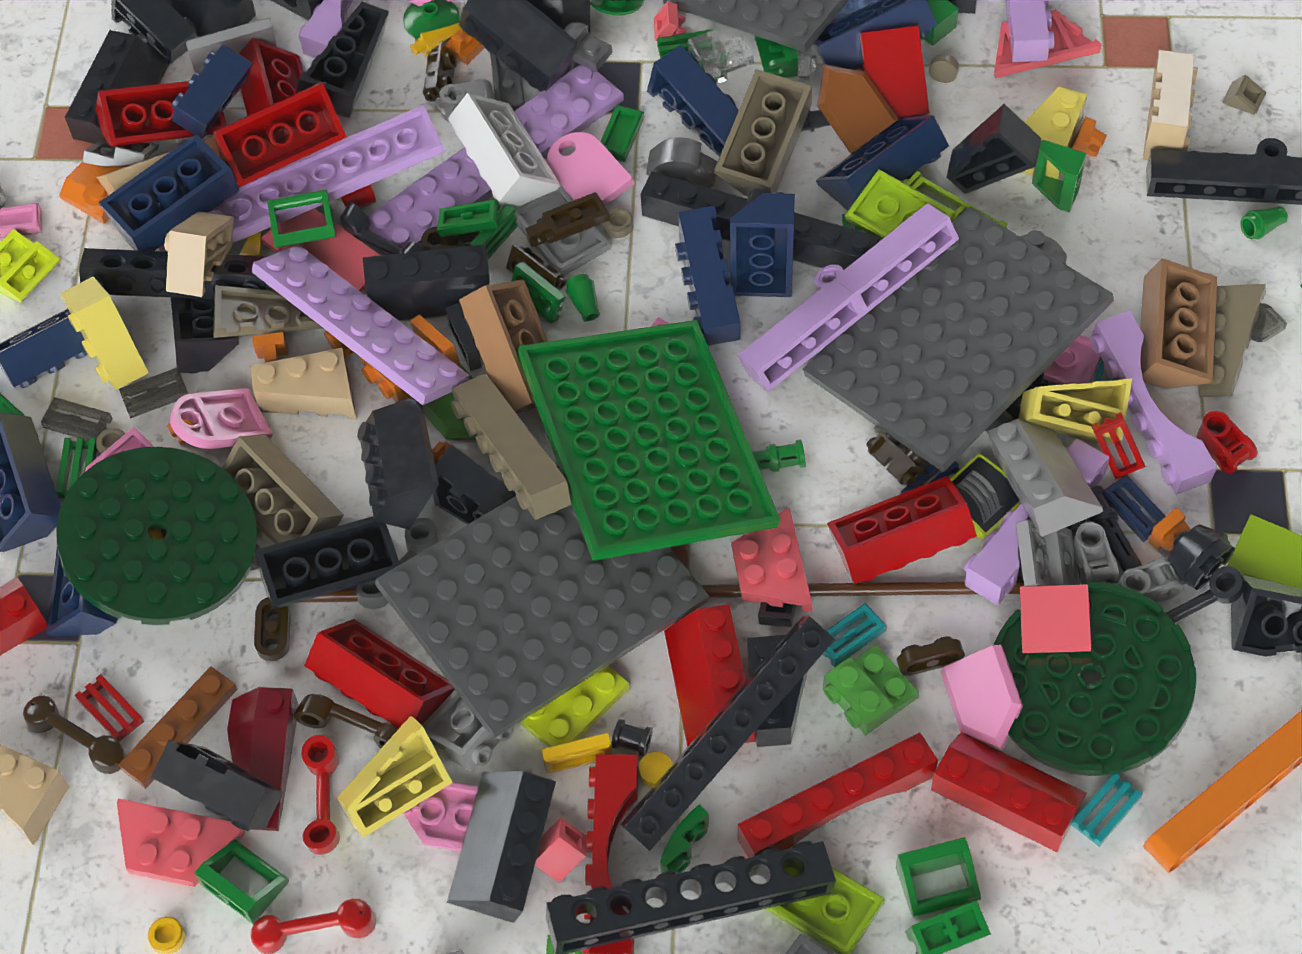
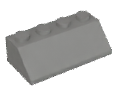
(1043, 475)

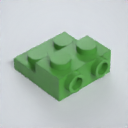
(869, 689)

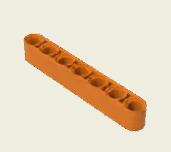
(1228, 797)

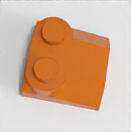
(85, 191)

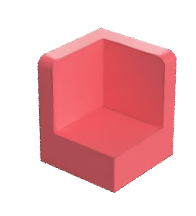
(561, 850)

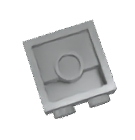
(461, 734)

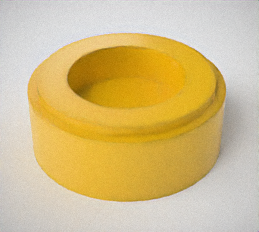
(653, 767)
(166, 935)

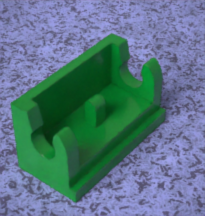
(777, 58)
(949, 930)

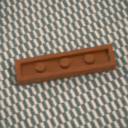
(179, 724)

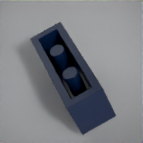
(211, 91)

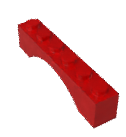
(881, 775)
(615, 793)

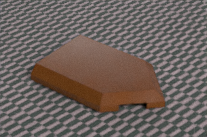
(853, 106)

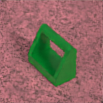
(1069, 163)
(301, 236)
(933, 859)
(248, 907)

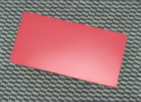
(340, 253)

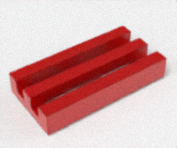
(1109, 426)
(93, 690)

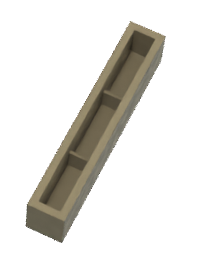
(510, 447)

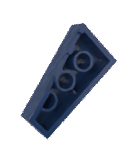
(694, 96)
(707, 276)

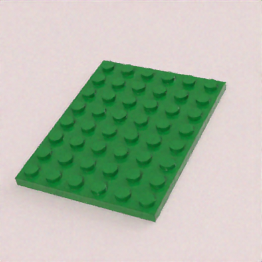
(646, 439)

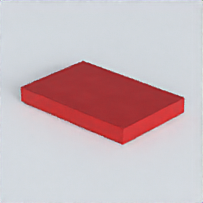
(897, 69)

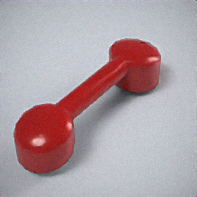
(321, 835)
(270, 933)

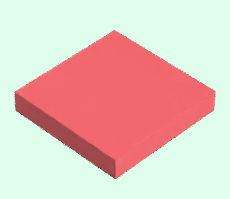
(1055, 618)

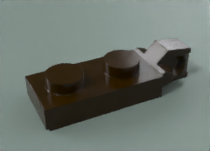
(568, 220)

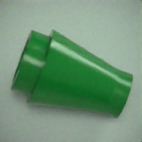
(1261, 222)
(583, 296)

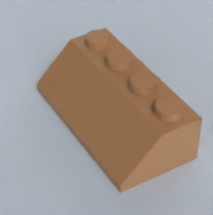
(500, 322)
(1178, 326)

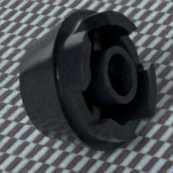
(1199, 555)

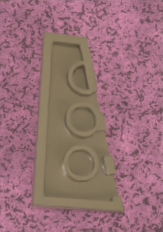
(256, 312)
(1235, 316)

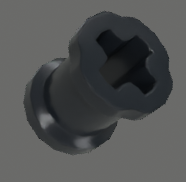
(631, 737)

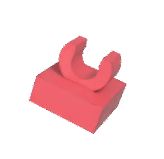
(668, 21)

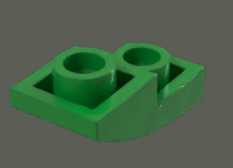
(678, 850)

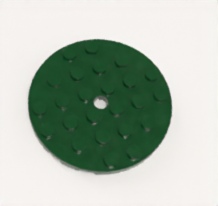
(146, 579)
(1124, 716)

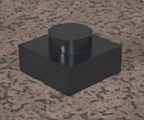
(776, 615)

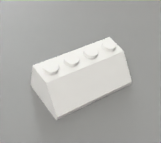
(502, 150)

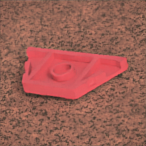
(1068, 45)
(772, 566)
(170, 842)

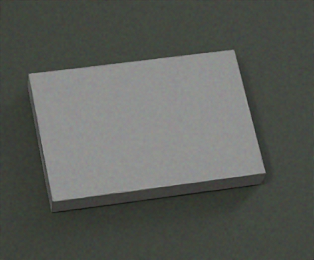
(233, 38)
(569, 252)

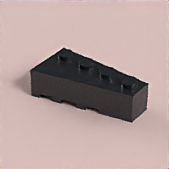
(347, 58)
(467, 488)

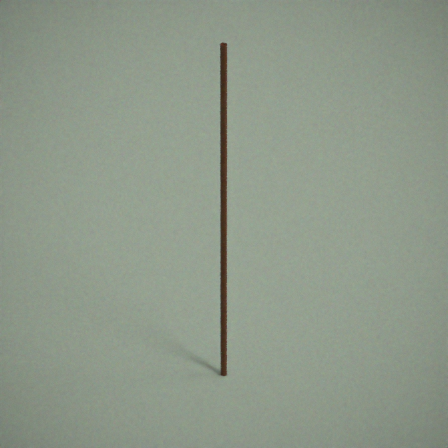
(815, 589)

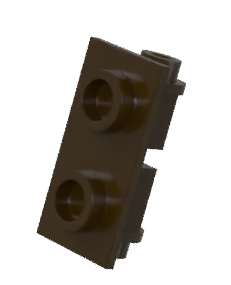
(440, 72)
(521, 254)
(905, 464)

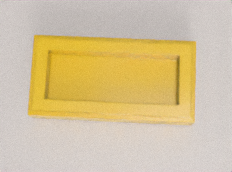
(575, 753)

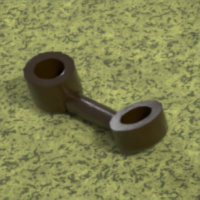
(317, 710)
(104, 751)

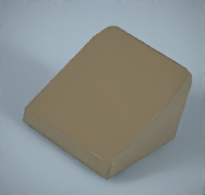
(1244, 95)

